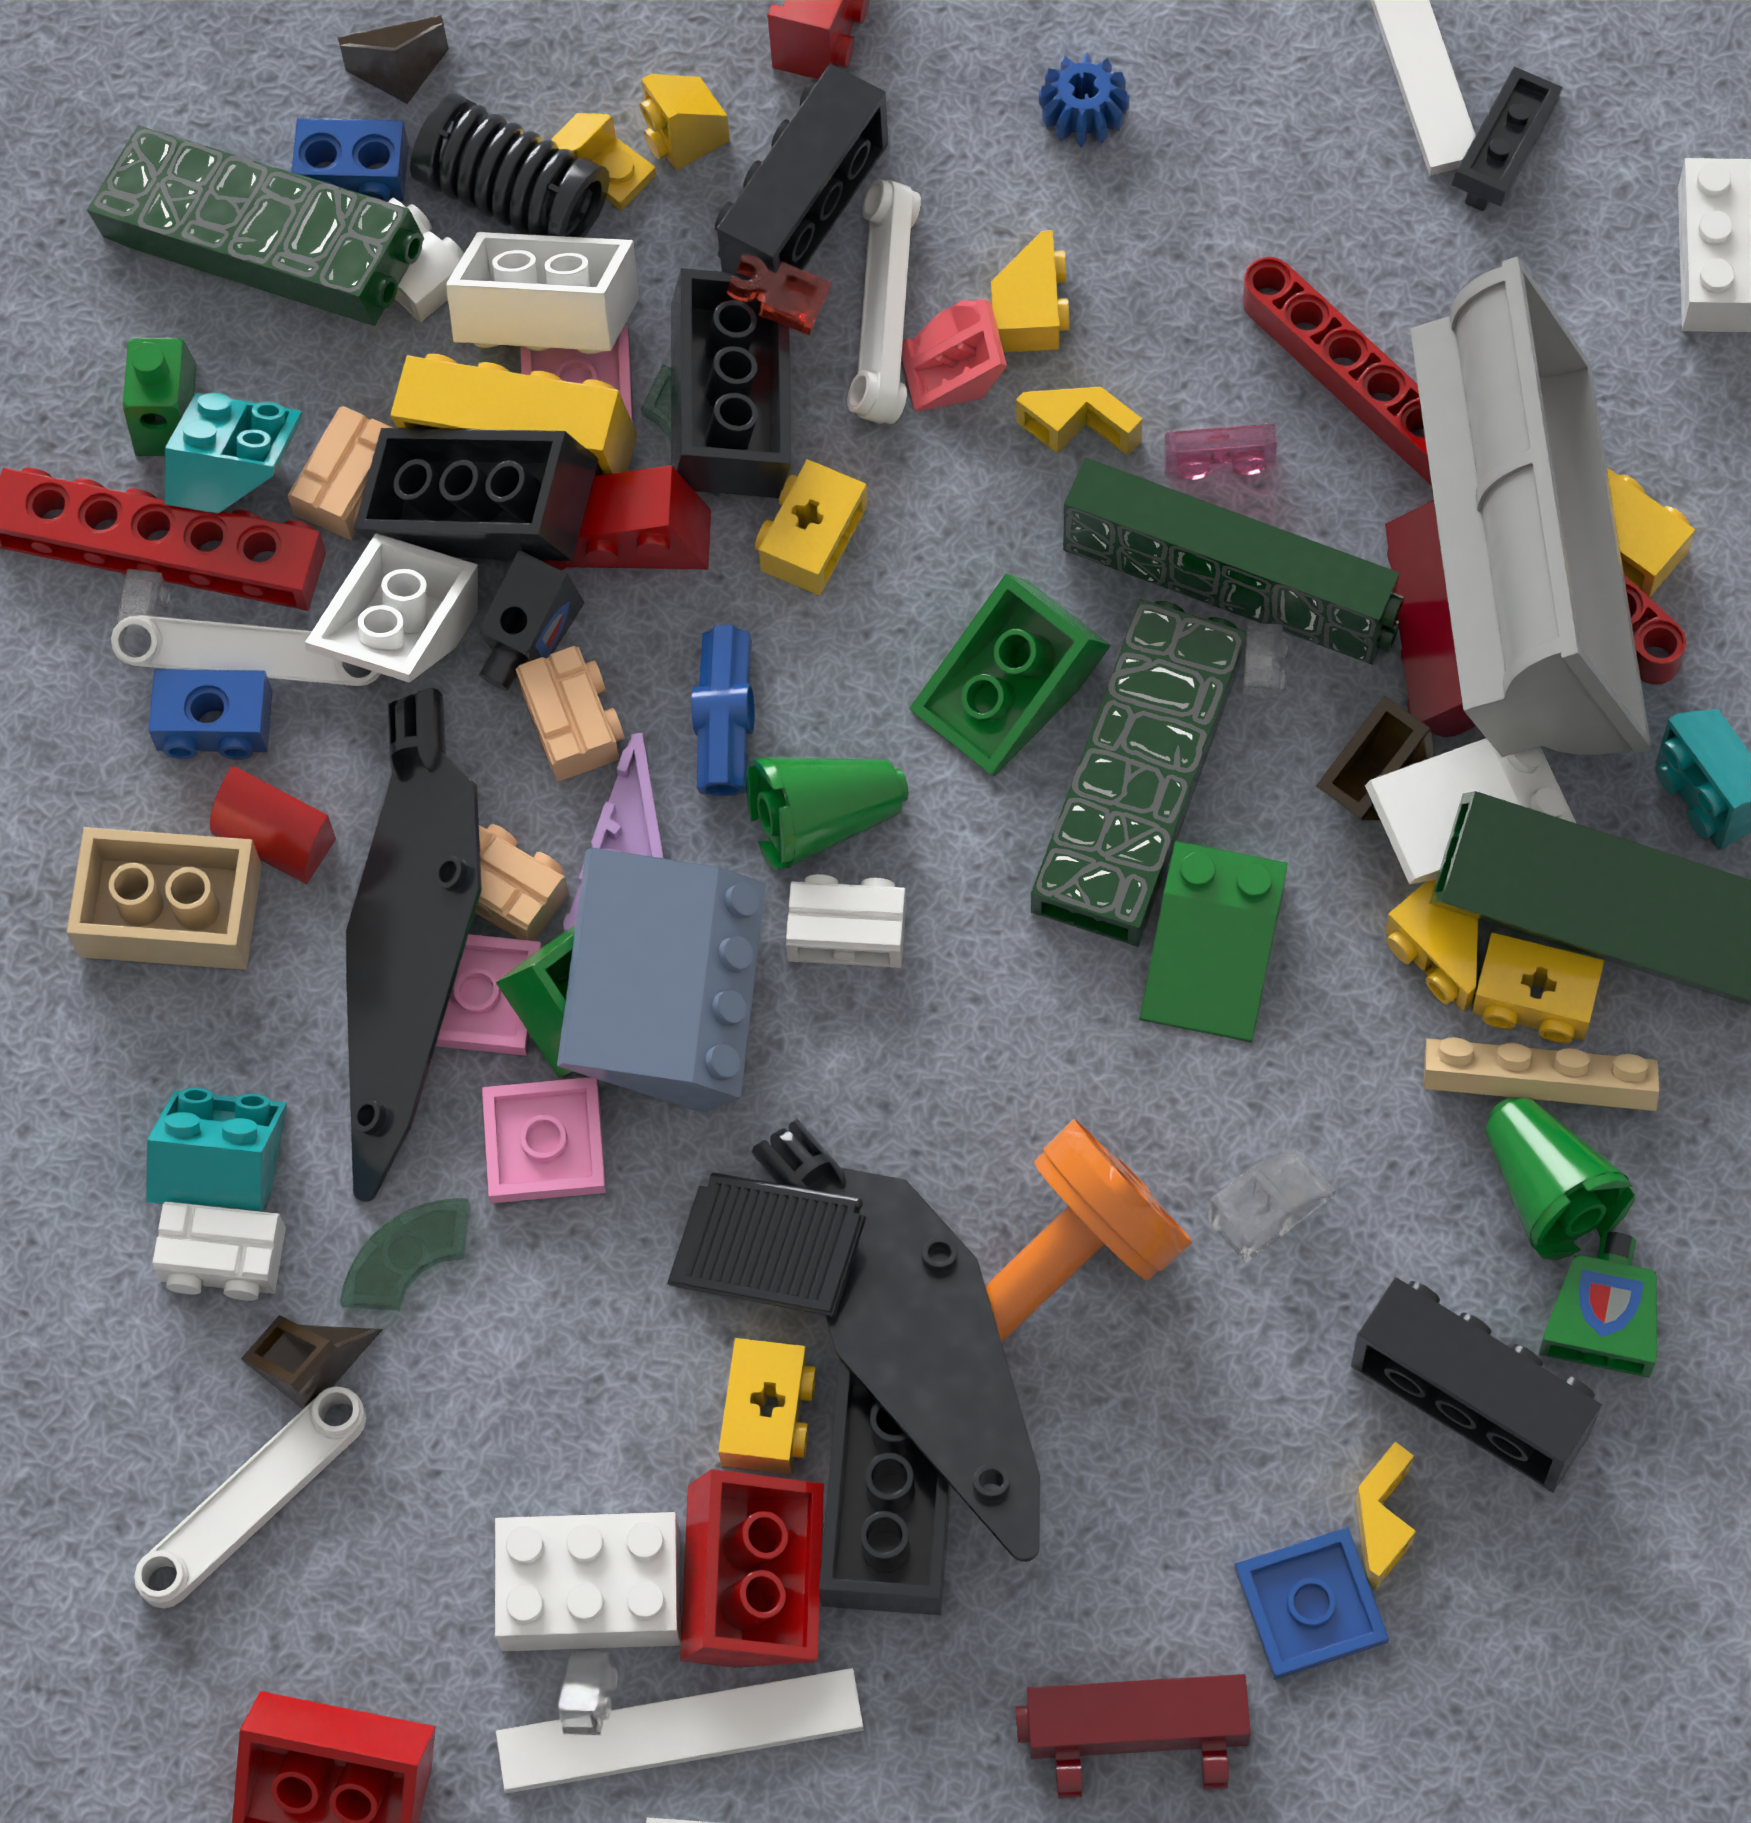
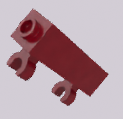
(1135, 1719)

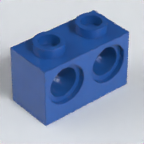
(352, 149)

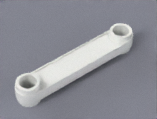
(877, 388)
(233, 647)
(250, 1497)

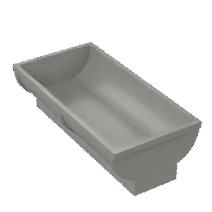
(1527, 524)

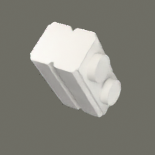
(846, 922)
(218, 1250)

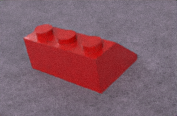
(751, 1570)
(329, 1764)

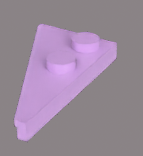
(629, 816)

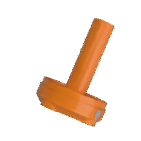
(1104, 1208)

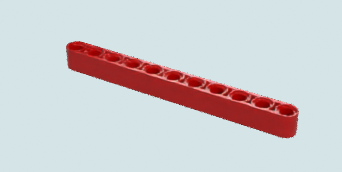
(1394, 419)

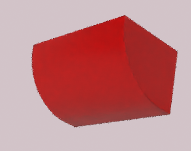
(282, 827)

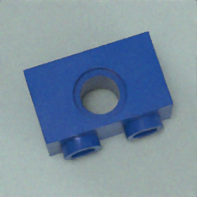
(186, 695)

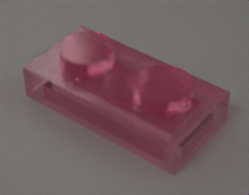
(1238, 448)

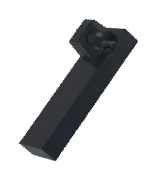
(1506, 138)

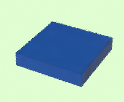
(1311, 1603)

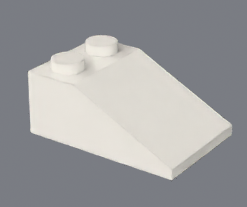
(398, 610)
(1423, 798)

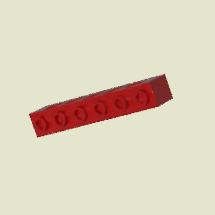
(282, 580)

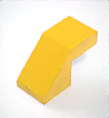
(1062, 413)
(1382, 1533)

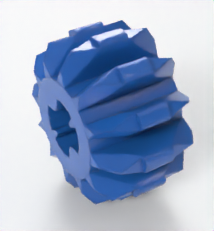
(1093, 115)

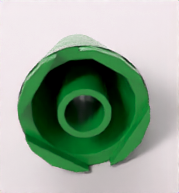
(819, 802)
(1555, 1178)

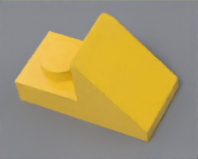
(595, 139)

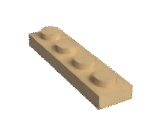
(1541, 1074)

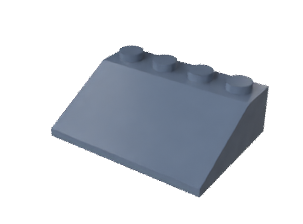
(662, 977)

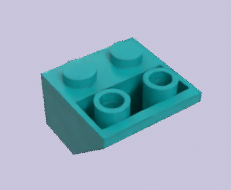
(225, 450)
(1710, 772)
(215, 1150)

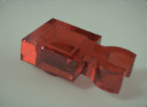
(786, 296)

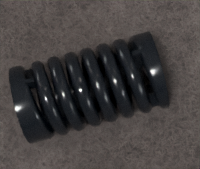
(506, 170)

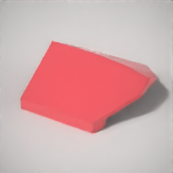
(954, 356)

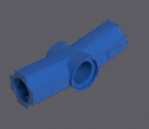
(723, 711)

